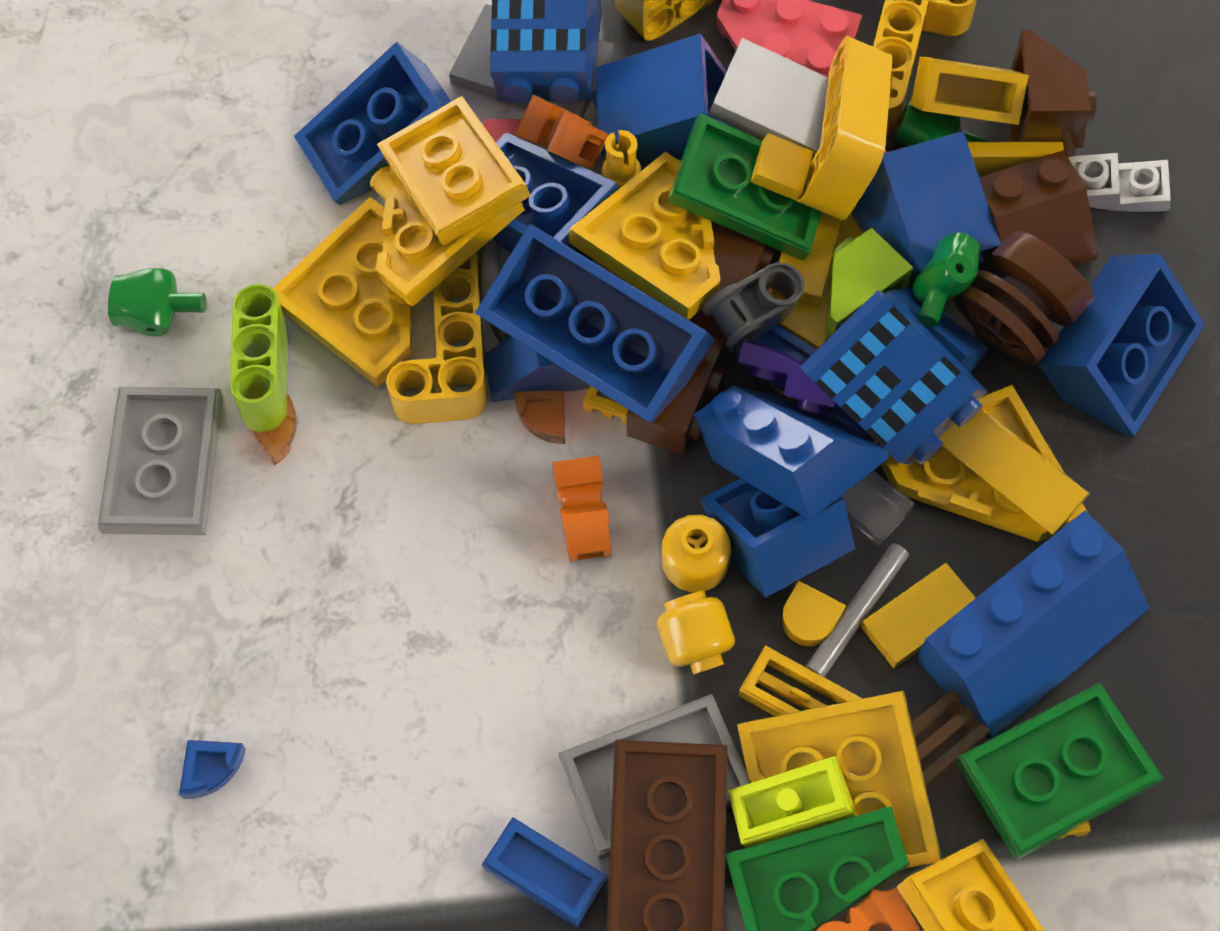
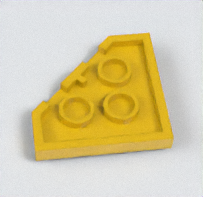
(653, 241)
(412, 254)
(345, 302)
(958, 489)
(874, 754)

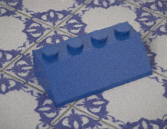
(594, 324)
(1036, 625)

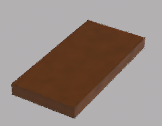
(667, 837)

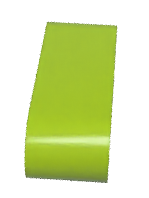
(259, 358)

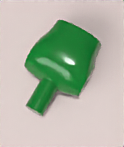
(921, 126)
(946, 275)
(148, 301)

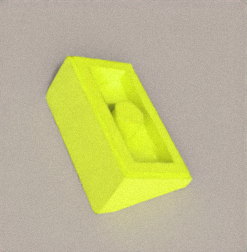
(791, 802)

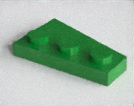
(816, 872)

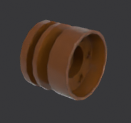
(1029, 291)

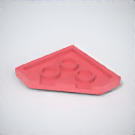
(792, 28)

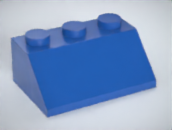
(1124, 342)
(785, 450)

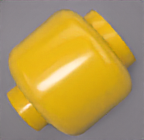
(696, 553)
(695, 631)

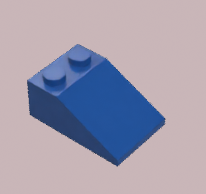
(372, 108)
(558, 191)

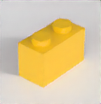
(969, 90)

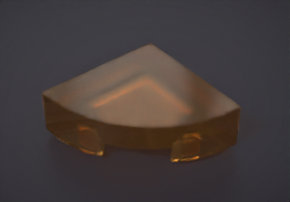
(542, 414)
(278, 441)

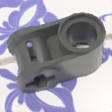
(747, 308)

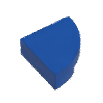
(209, 767)

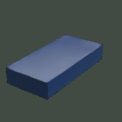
(545, 872)

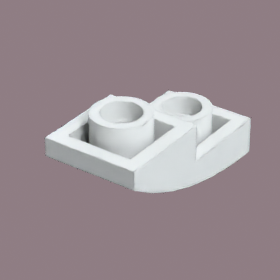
(1124, 185)

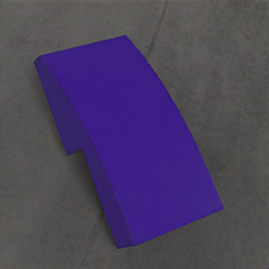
(771, 365)

